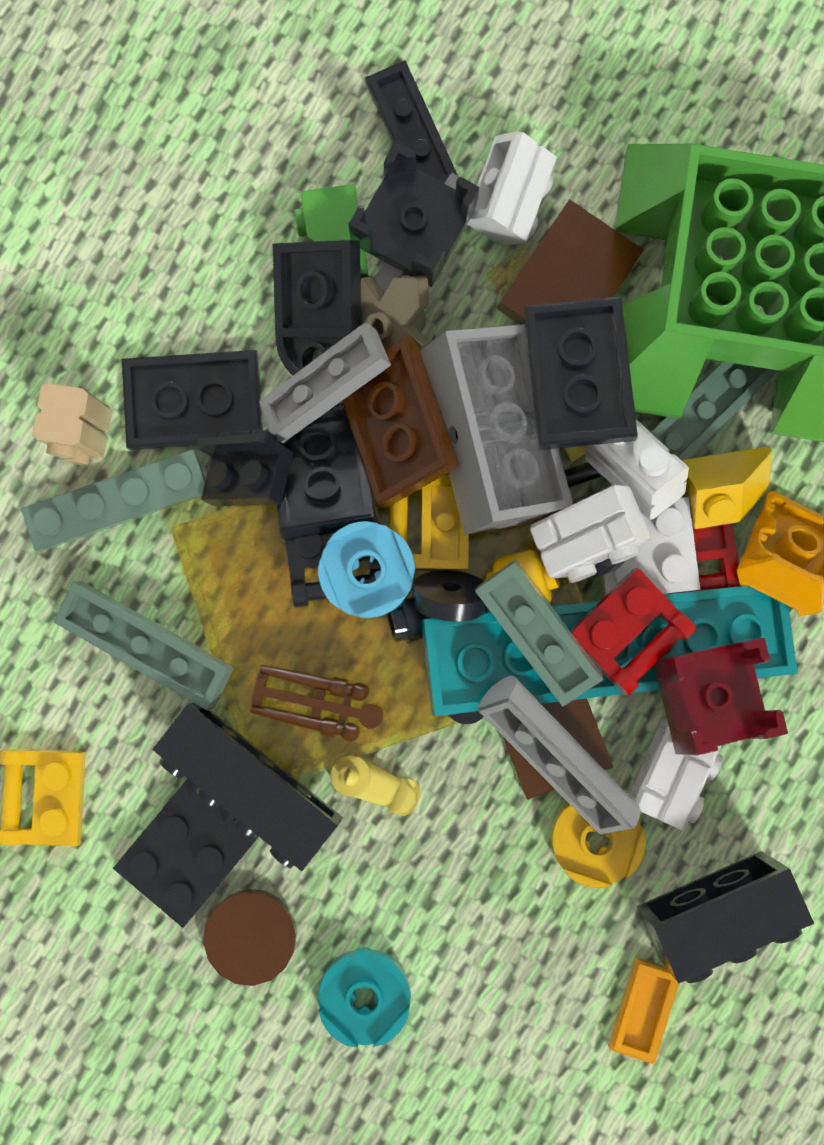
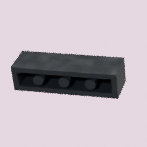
(247, 785)

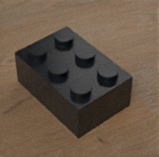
(725, 917)

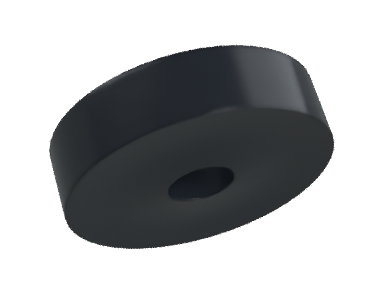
(448, 596)

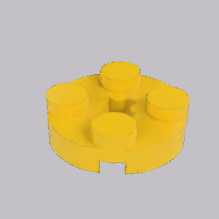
(589, 867)

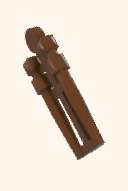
(369, 716)

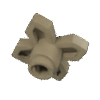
(398, 310)

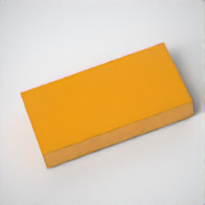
(644, 1011)

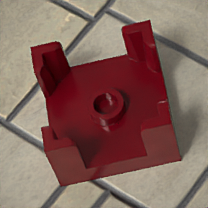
(716, 697)

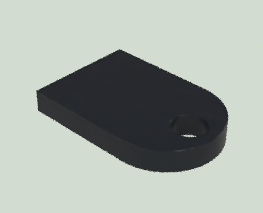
(314, 297)

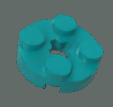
(364, 1024)

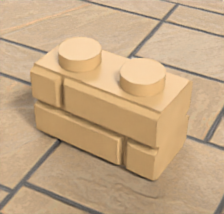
(71, 423)

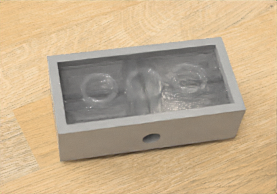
(490, 419)

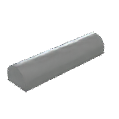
(558, 757)

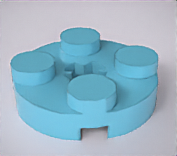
(342, 558)

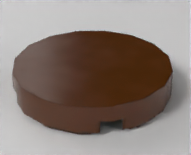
(250, 937)

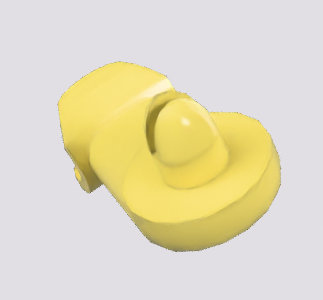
(373, 784)

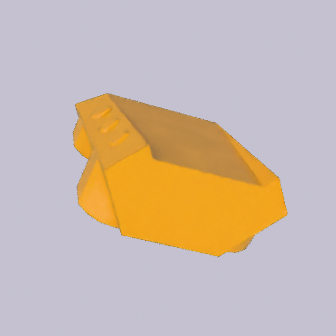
(786, 555)

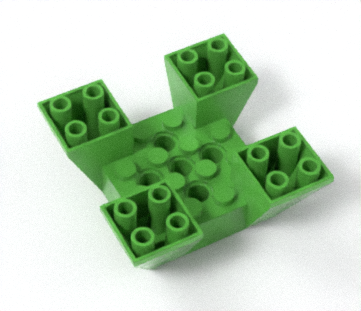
(706, 305)

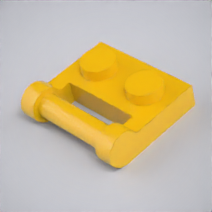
(441, 529)
(55, 798)

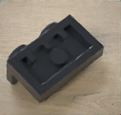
(245, 469)

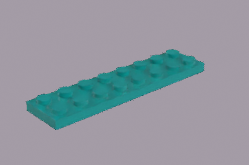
(477, 653)

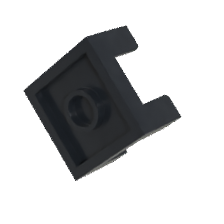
(413, 217)

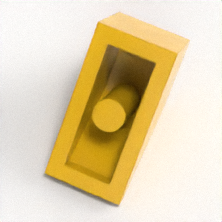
(726, 485)

